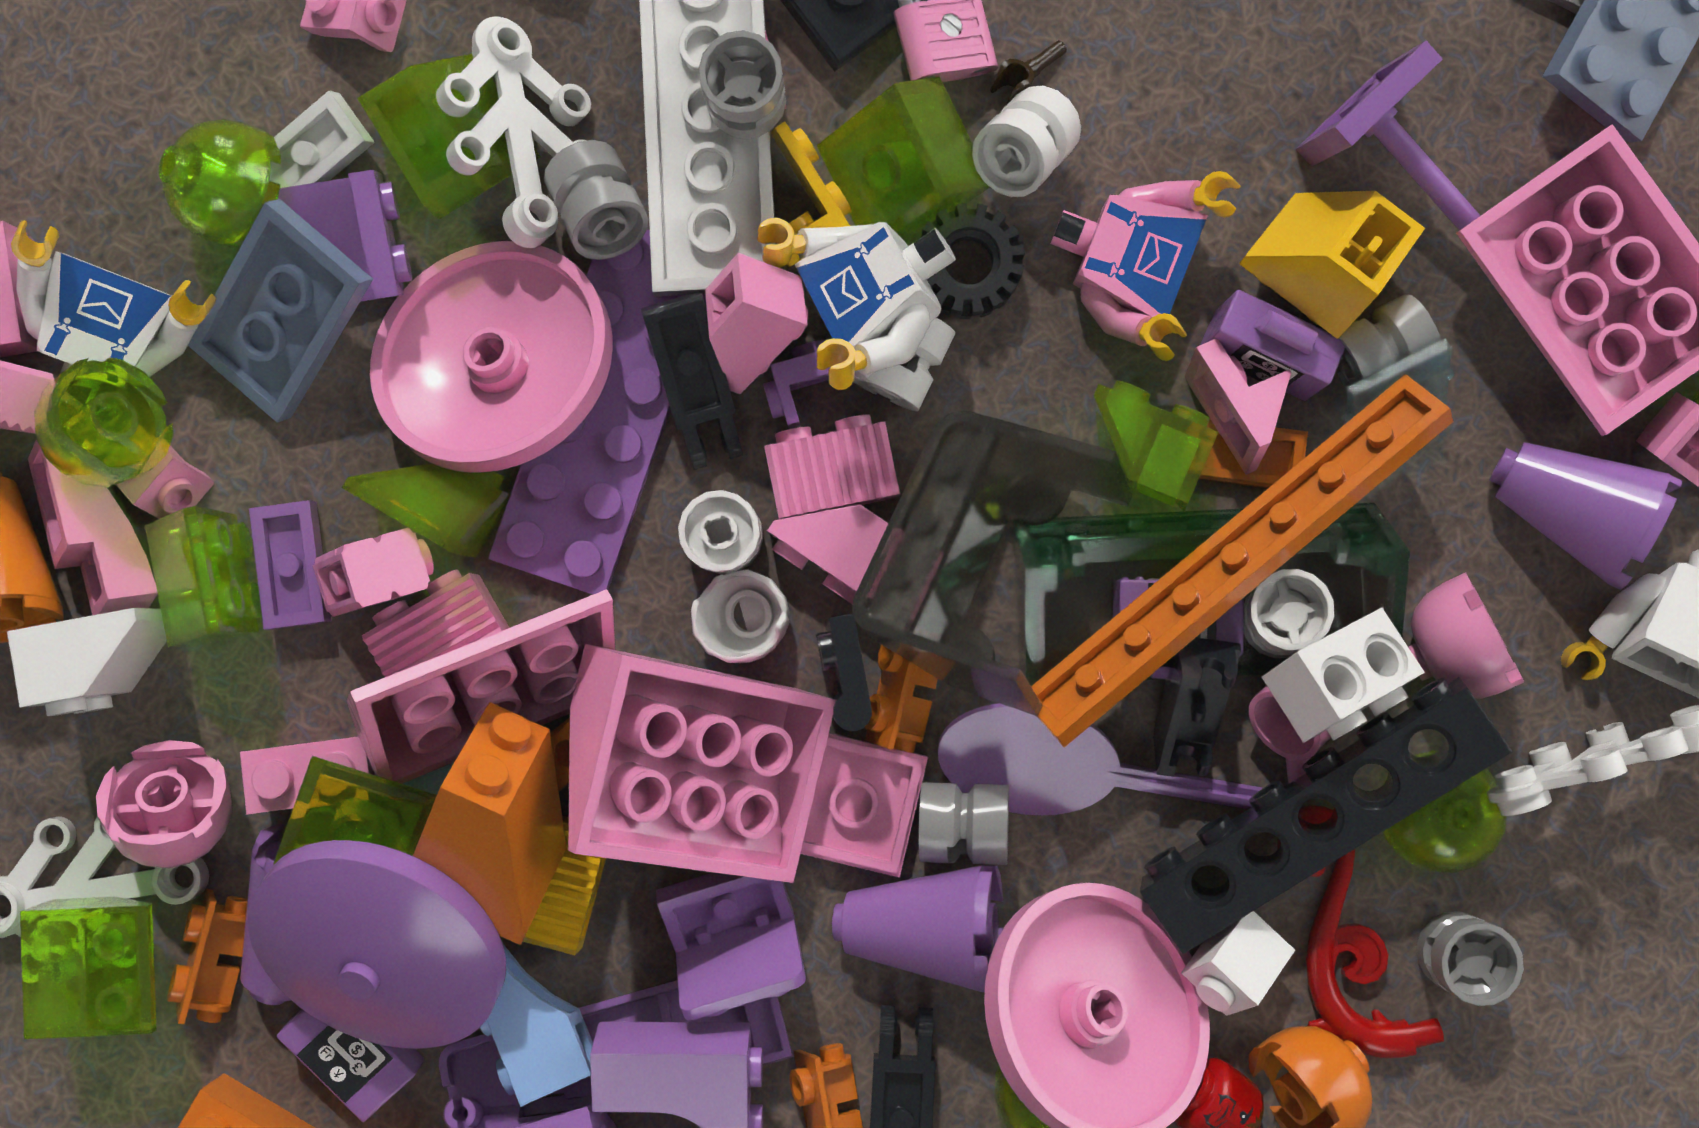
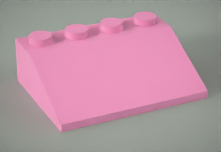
(1597, 277)
(429, 710)
(691, 766)

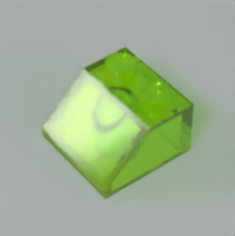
(903, 157)

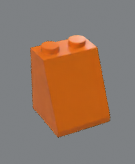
(499, 820)

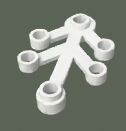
(515, 117)
(1609, 752)
(77, 878)

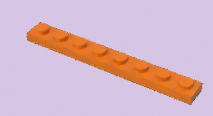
(1238, 557)

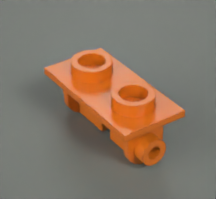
(897, 715)
(203, 981)
(824, 1083)

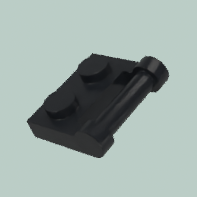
(841, 651)

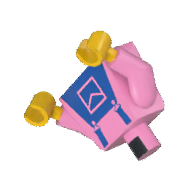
(1141, 255)

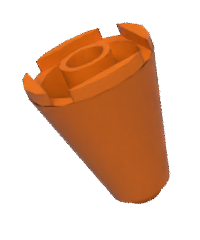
(26, 583)

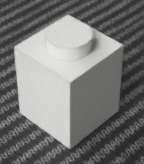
(1238, 965)

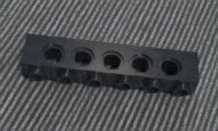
(1197, 913)

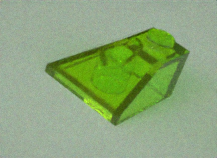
(437, 502)
(355, 806)

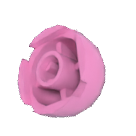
(1461, 641)
(165, 804)

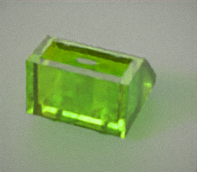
(420, 132)
(1156, 448)
(203, 576)
(88, 968)

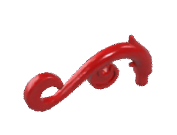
(1370, 960)

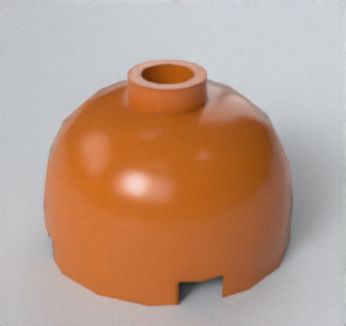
(1324, 1080)

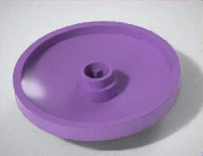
(377, 944)

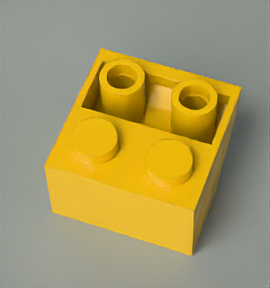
(1332, 253)

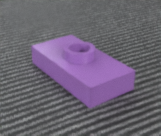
(284, 550)

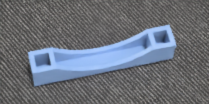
(536, 1033)

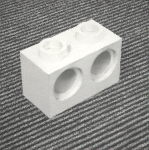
(1342, 675)

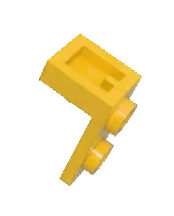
(827, 198)

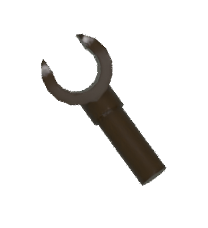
(1021, 74)

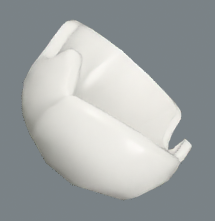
(763, 611)

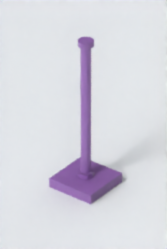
(1373, 112)

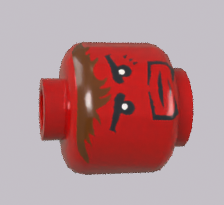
(1223, 1100)

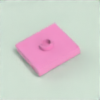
(864, 805)

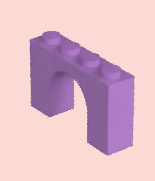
(678, 1070)

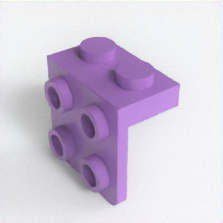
(357, 220)
(731, 941)

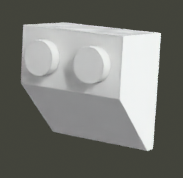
(84, 659)

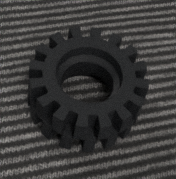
(1005, 255)

